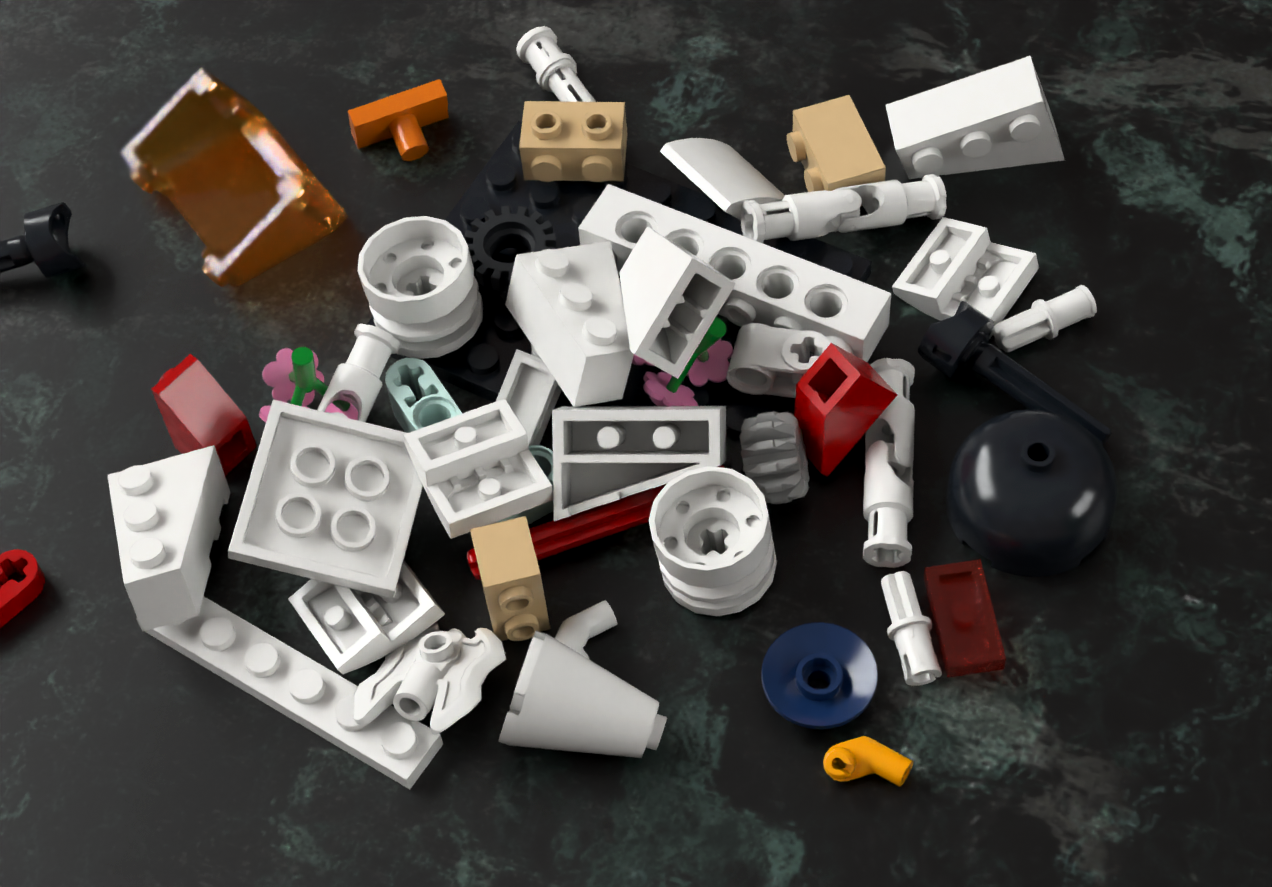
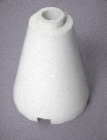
(578, 706)

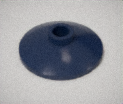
(823, 653)

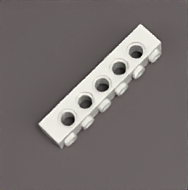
(761, 273)

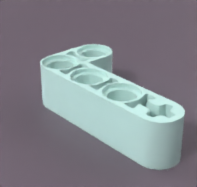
(415, 378)

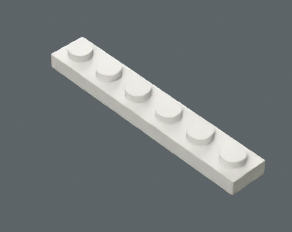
(300, 690)

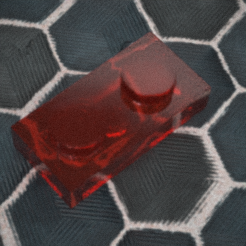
(964, 618)

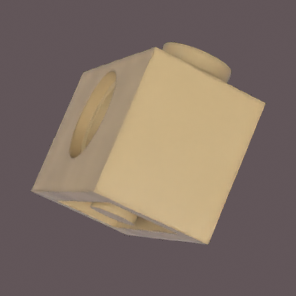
(511, 579)

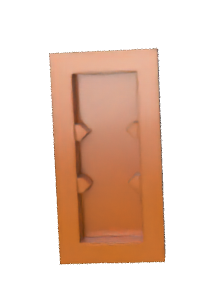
(401, 118)

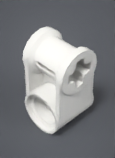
(772, 359)

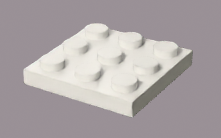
(328, 500)

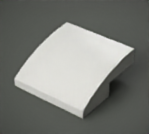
(721, 173)
(965, 266)
(478, 468)
(364, 626)

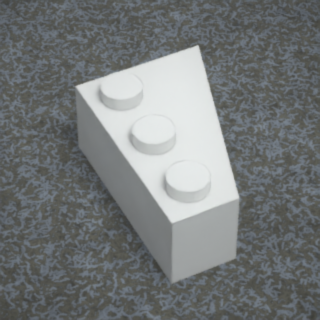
(976, 124)
(574, 318)
(629, 449)
(166, 530)

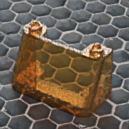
(232, 180)

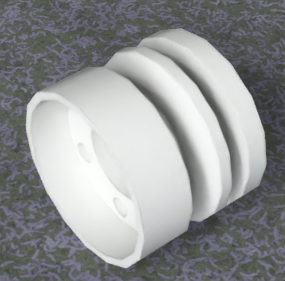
(421, 285)
(713, 540)

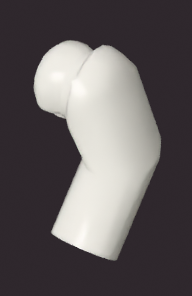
(584, 625)

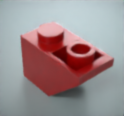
(837, 405)
(202, 414)

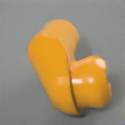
(865, 757)

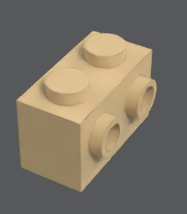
(582, 145)
(834, 146)

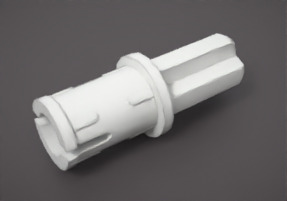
(1045, 319)
(910, 630)

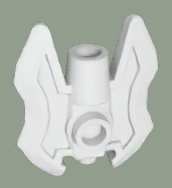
(431, 672)

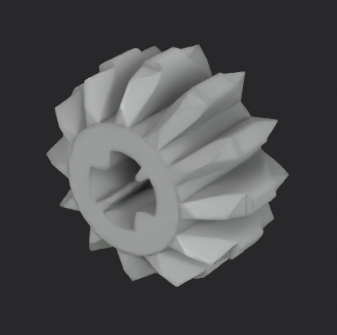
(775, 456)

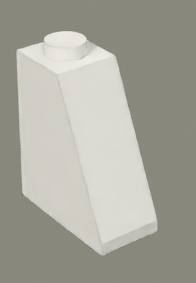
(669, 301)

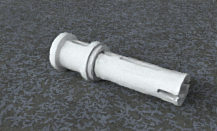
(552, 59)

